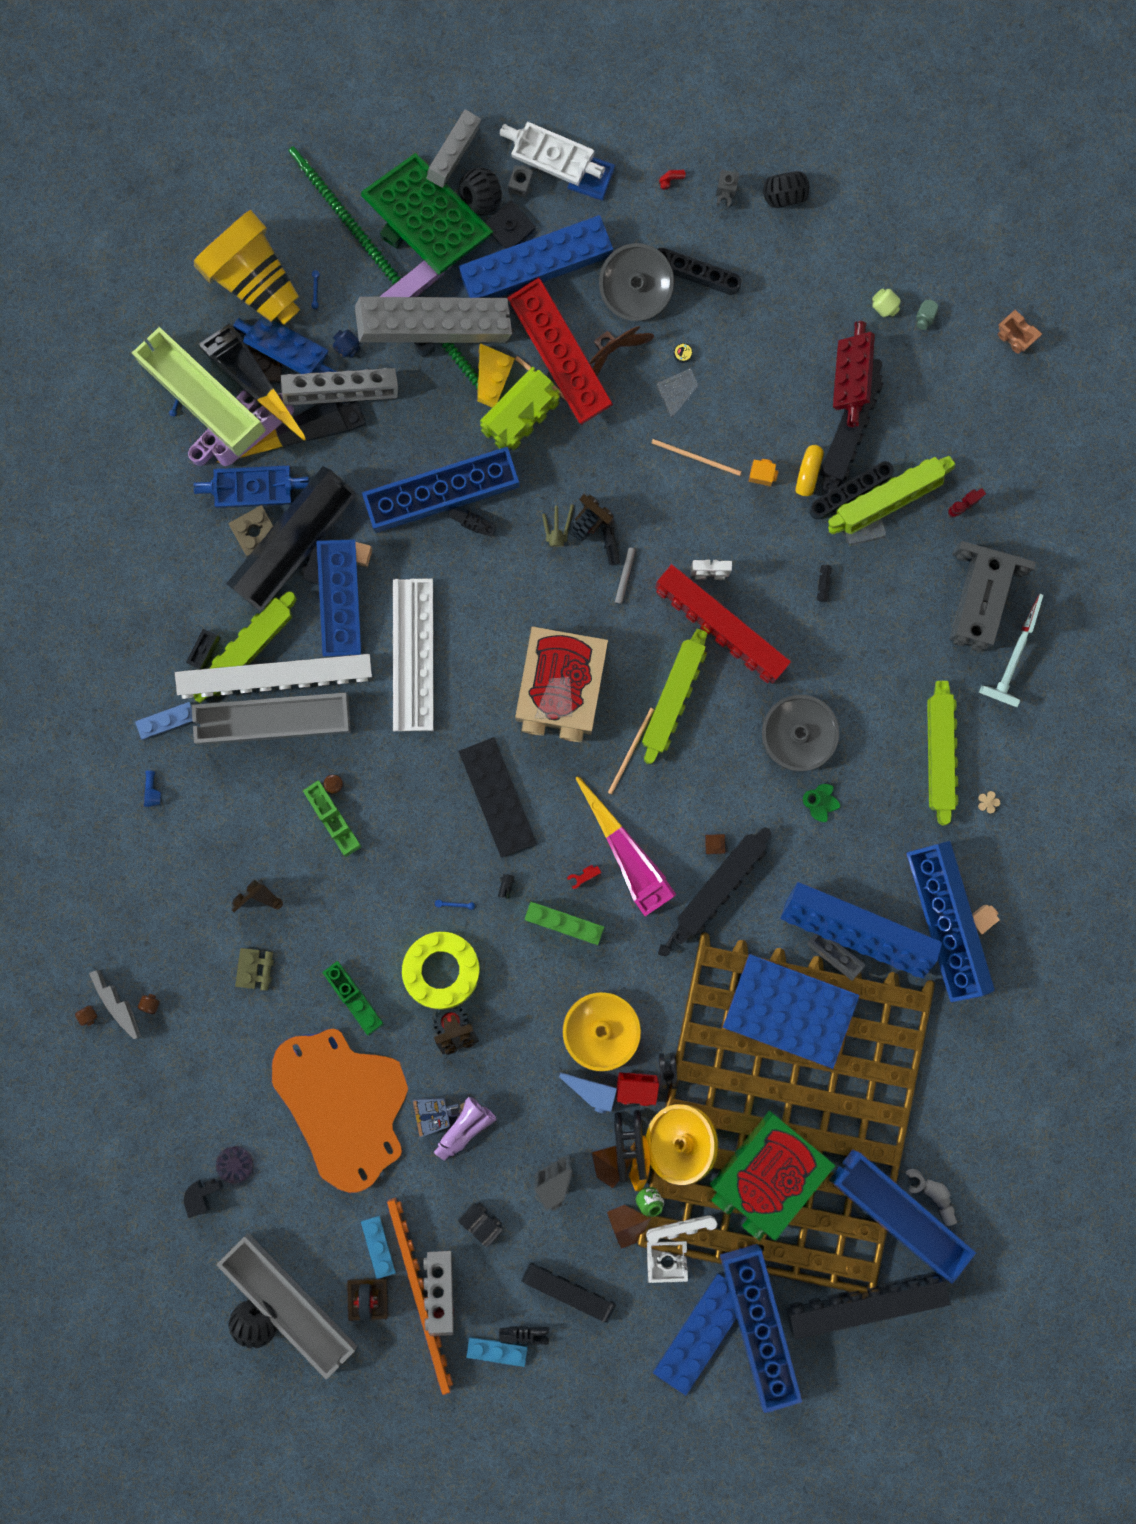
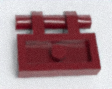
(968, 501)

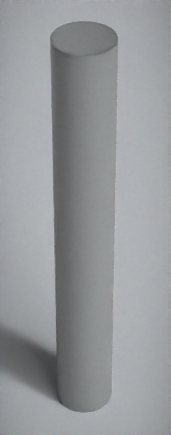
(625, 575)

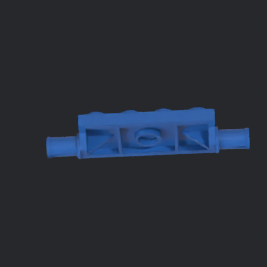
(284, 345)
(251, 486)

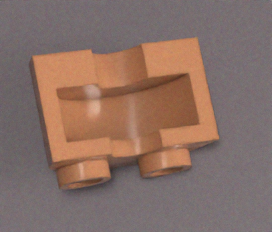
(1017, 332)

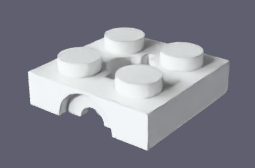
(718, 569)
(675, 1273)

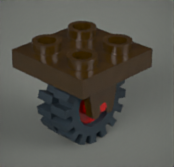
(590, 518)
(453, 1030)

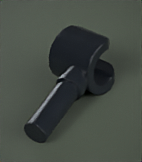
(665, 950)

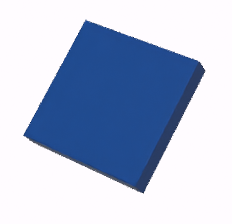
(592, 185)

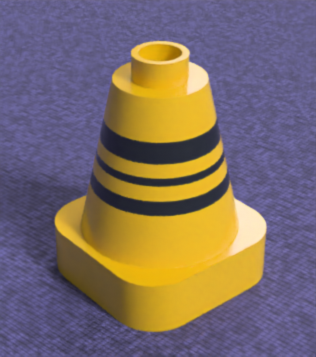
(249, 269)

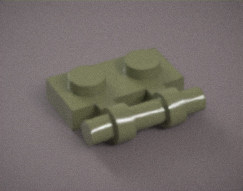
(248, 969)

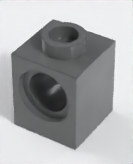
(517, 188)

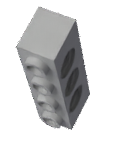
(444, 1325)

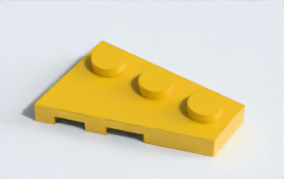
(493, 373)

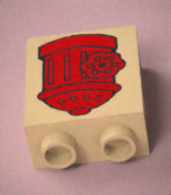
(561, 656)

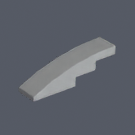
(119, 1010)

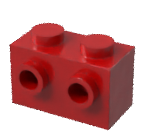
(637, 1089)

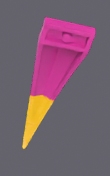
(642, 876)

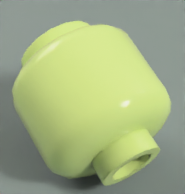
(886, 302)

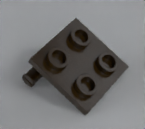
(258, 892)

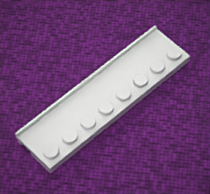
(413, 655)

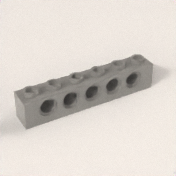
(339, 386)

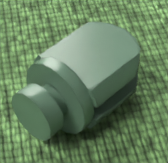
(926, 314)

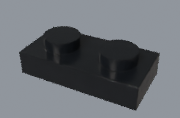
(203, 649)

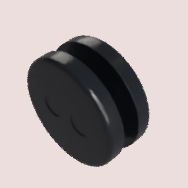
(668, 1071)

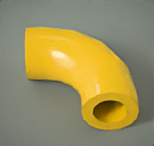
(809, 470)

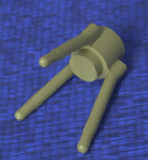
(556, 538)

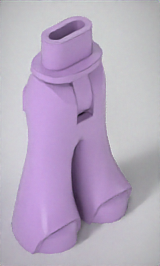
(470, 1123)

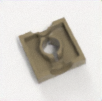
(243, 524)

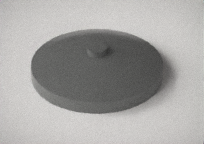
(636, 282)
(800, 733)

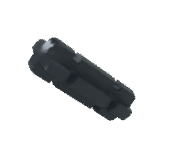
(824, 583)

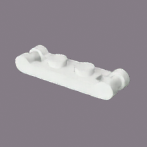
(689, 1226)

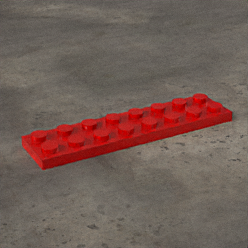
(560, 351)

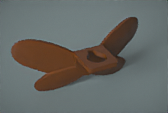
(627, 339)

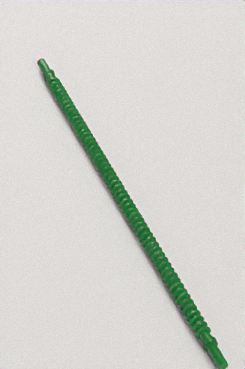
(373, 251)

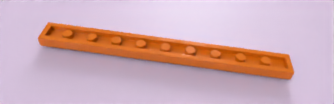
(417, 1286)

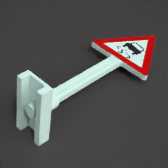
(1000, 692)

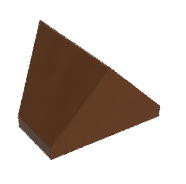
(606, 1165)
(627, 1224)

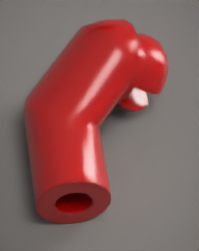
(669, 176)

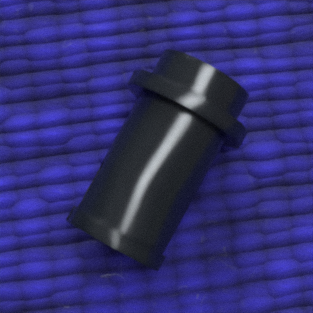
(506, 886)

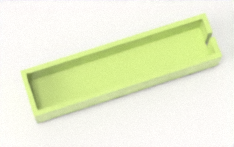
(199, 392)

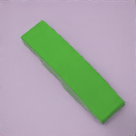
(332, 818)

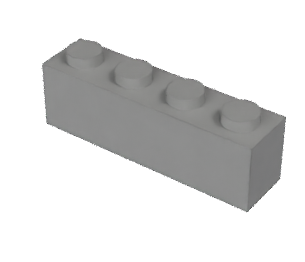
(453, 148)

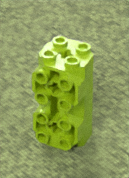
(520, 409)

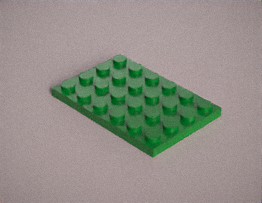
(426, 215)

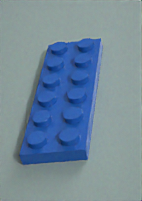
(338, 597)
(698, 1337)

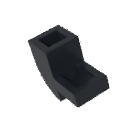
(195, 1196)

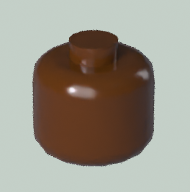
(333, 784)
(148, 1004)
(86, 1016)

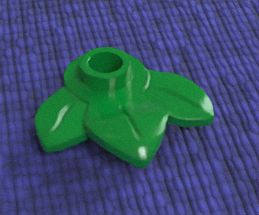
(823, 803)

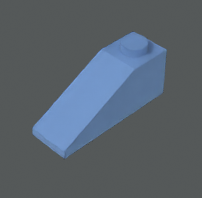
(594, 1093)

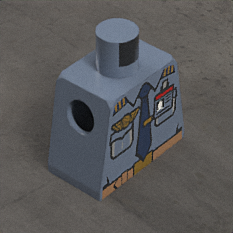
(433, 1114)

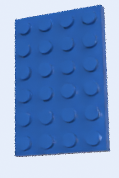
(791, 1011)

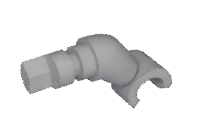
(938, 1193)

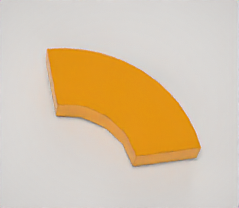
(633, 1175)

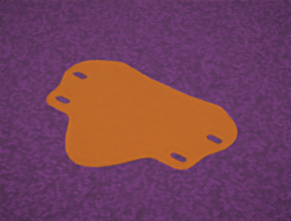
(341, 1105)

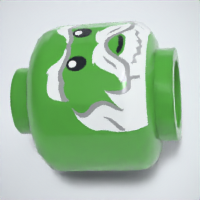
(650, 1202)

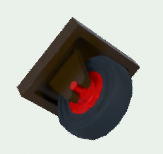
(367, 1299)

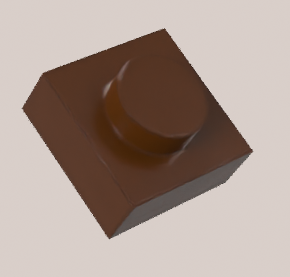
(715, 844)

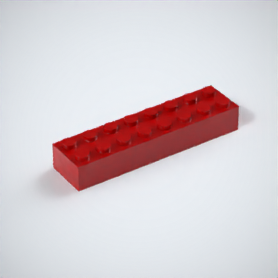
(721, 624)

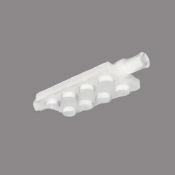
(552, 153)

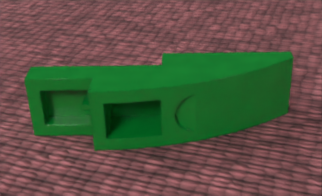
(353, 998)

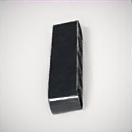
(706, 271)
(859, 486)
(570, 1294)

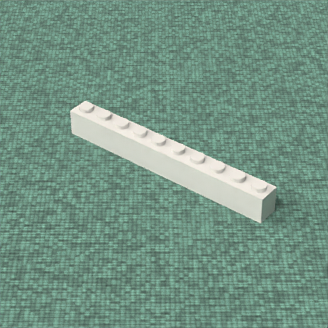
(273, 674)

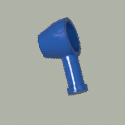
(152, 796)

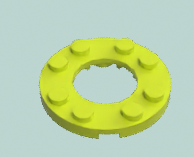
(460, 989)

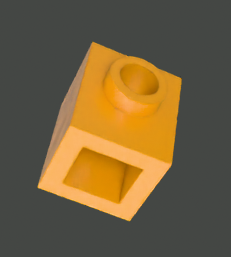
(763, 472)

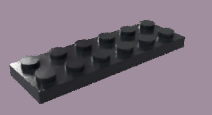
(497, 797)

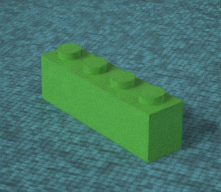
(564, 923)

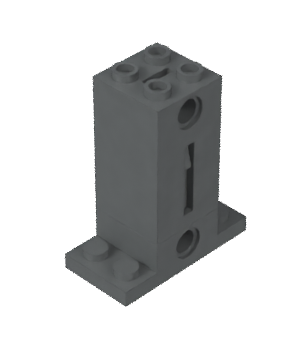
(984, 593)

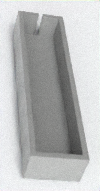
(433, 320)
(271, 718)
(297, 1313)

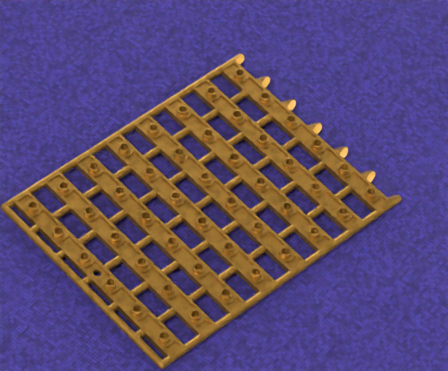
(822, 1140)

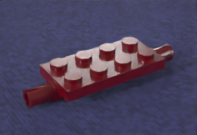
(854, 372)

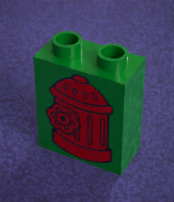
(770, 1177)

